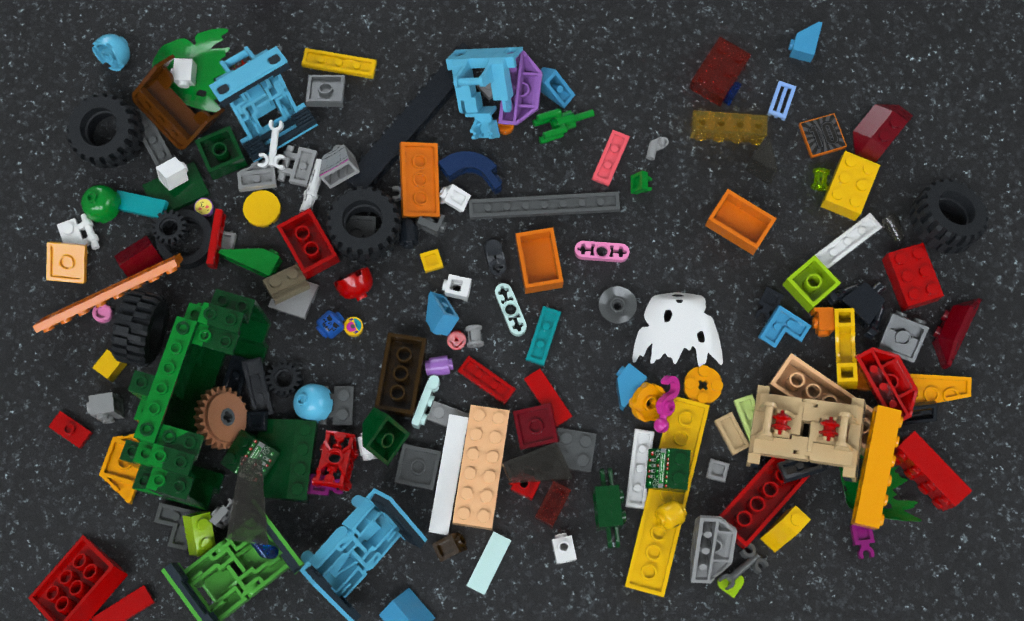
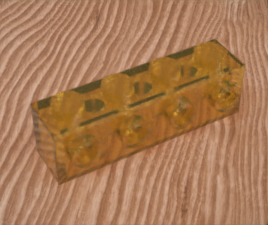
(728, 127)

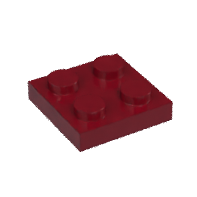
(536, 426)

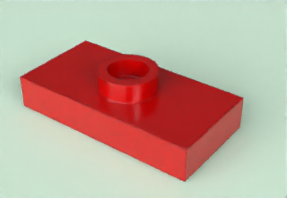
(70, 429)

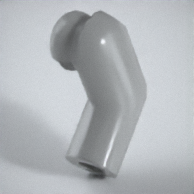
(656, 145)

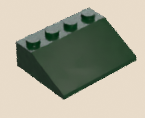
(293, 469)

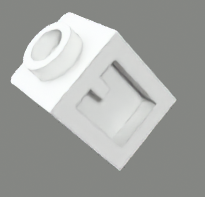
(454, 197)

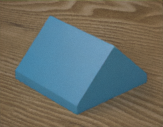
(406, 608)

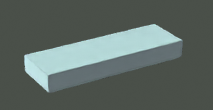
(489, 563)

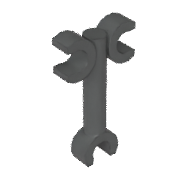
(753, 560)

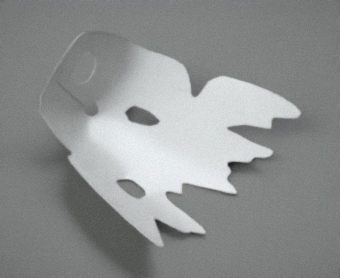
(681, 330)

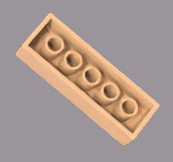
(801, 380)
(481, 467)

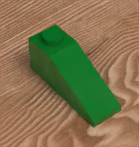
(255, 260)

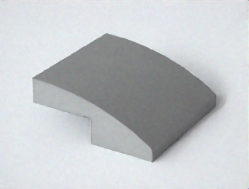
(298, 304)

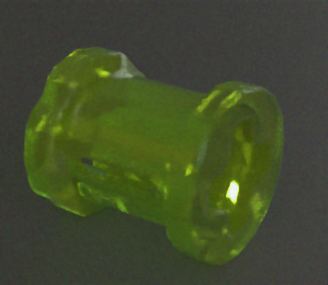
(817, 184)

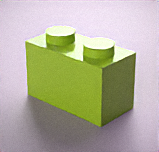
(199, 533)

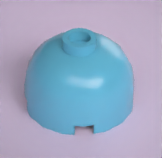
(112, 50)
(312, 402)

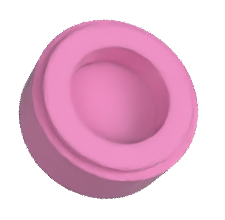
(102, 314)

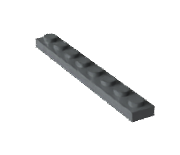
(544, 205)

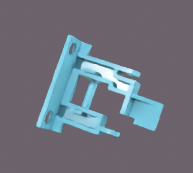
(496, 71)

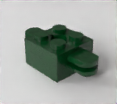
(608, 508)

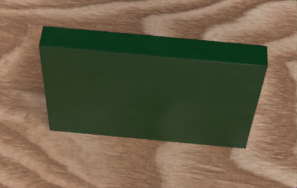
(181, 195)

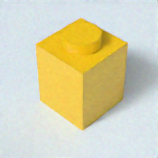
(109, 366)

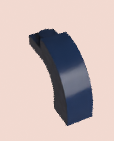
(471, 162)

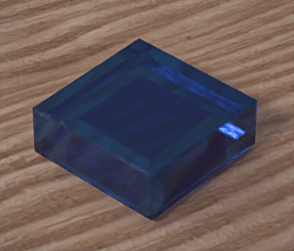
(732, 93)

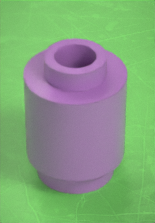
(439, 365)

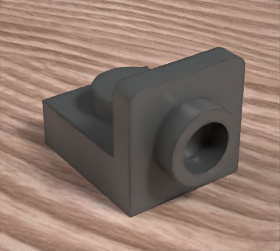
(428, 225)

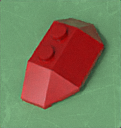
(888, 380)

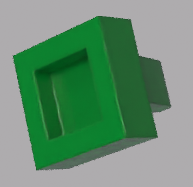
(639, 182)

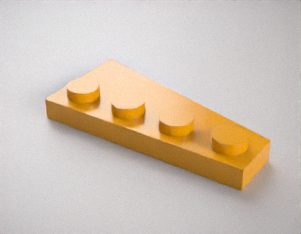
(941, 388)

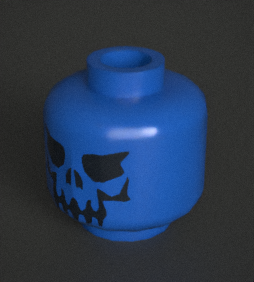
(330, 324)

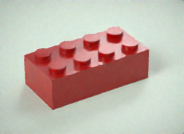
(930, 472)

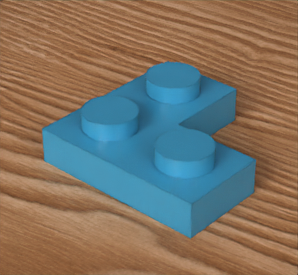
(783, 322)

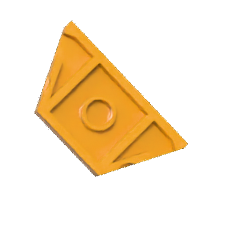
(117, 472)

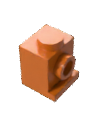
(823, 320)

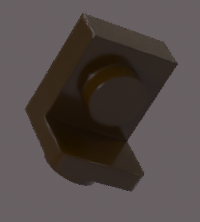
(450, 546)

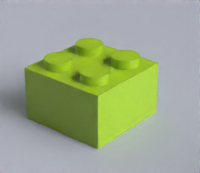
(811, 283)

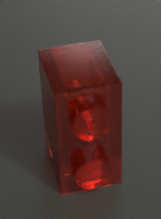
(552, 504)

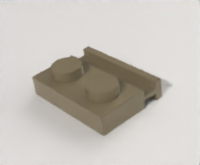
(286, 284)

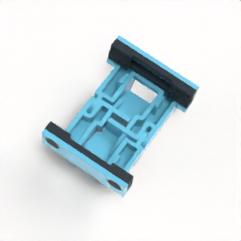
(251, 101)
(340, 568)

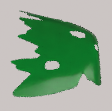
(207, 66)
(898, 506)

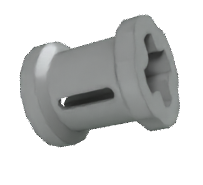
(474, 336)

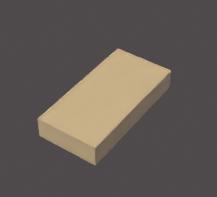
(731, 433)

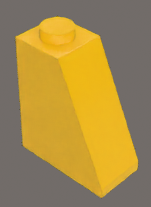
(785, 528)

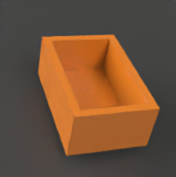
(740, 221)
(539, 260)

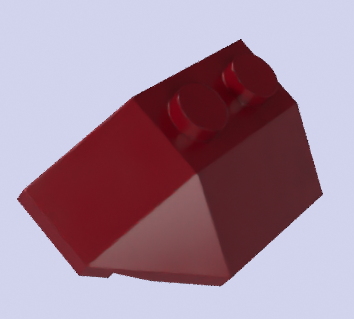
(879, 130)
(953, 330)

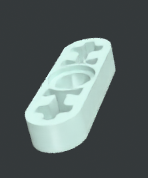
(500, 298)

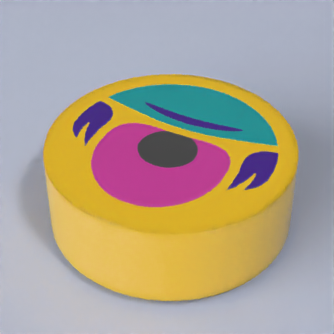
(353, 326)

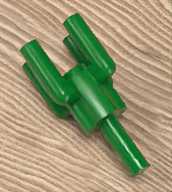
(559, 122)

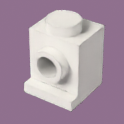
(462, 282)

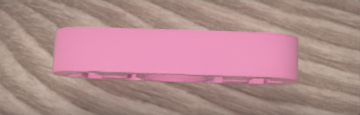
(595, 257)

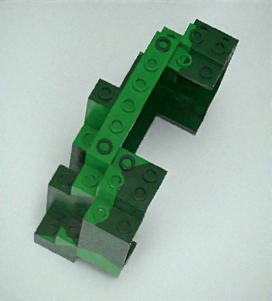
(168, 399)

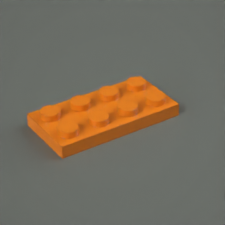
(419, 180)

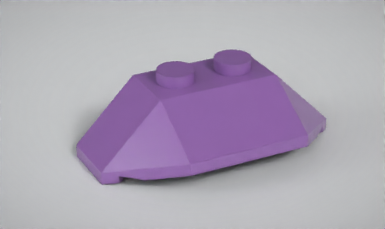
(526, 86)

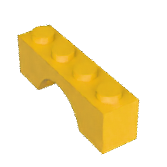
(845, 348)

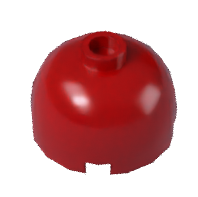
(355, 284)

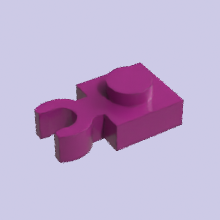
(324, 490)
(862, 537)

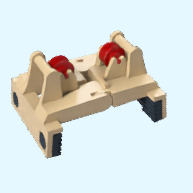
(826, 428)

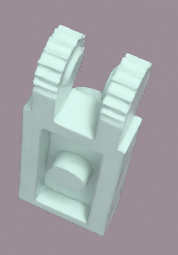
(425, 401)

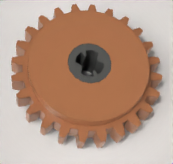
(220, 417)

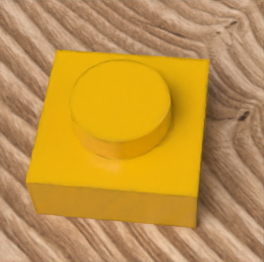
(431, 260)

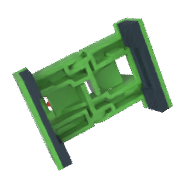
(225, 587)

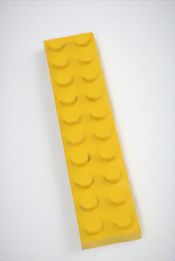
(654, 543)

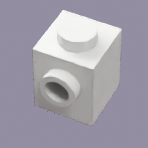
(184, 72)
(172, 173)
(563, 548)

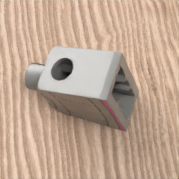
(338, 166)

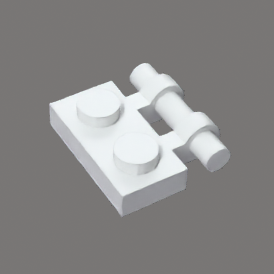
(71, 232)

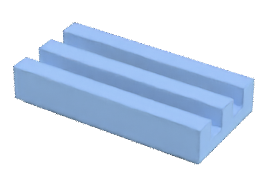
(776, 114)

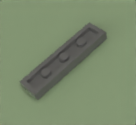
(154, 141)

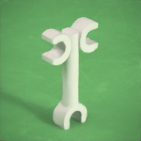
(272, 160)

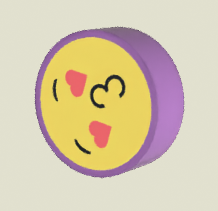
(204, 207)

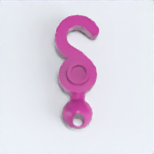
(665, 405)

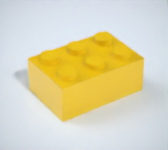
(850, 186)

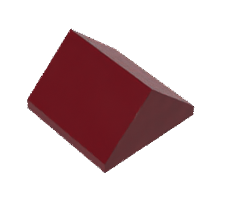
(138, 257)

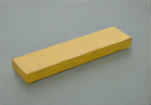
(339, 63)

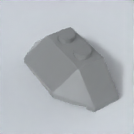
(711, 548)

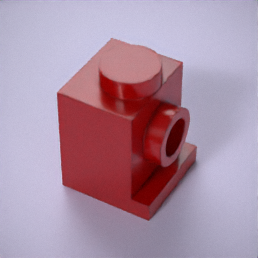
(527, 492)

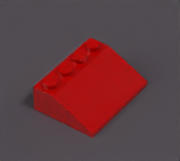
(78, 584)

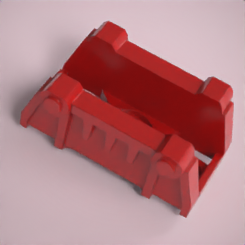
(345, 464)

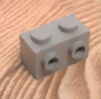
(105, 407)

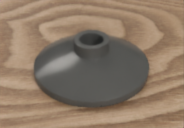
(620, 296)

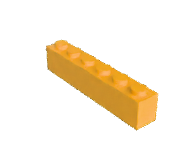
(876, 467)

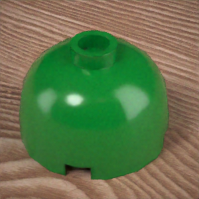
(100, 203)

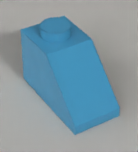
(805, 43)
(555, 87)
(440, 314)
(627, 383)

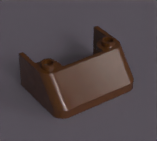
(168, 110)

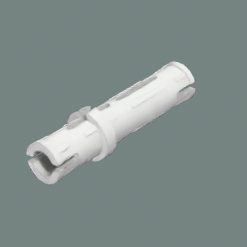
(310, 193)

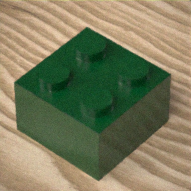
(221, 153)

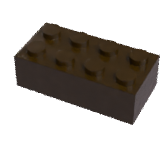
(401, 375)

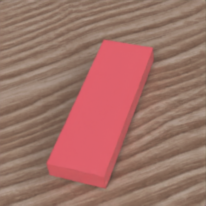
(610, 158)

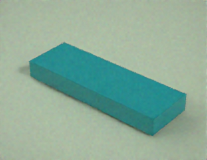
(141, 204)
(543, 336)

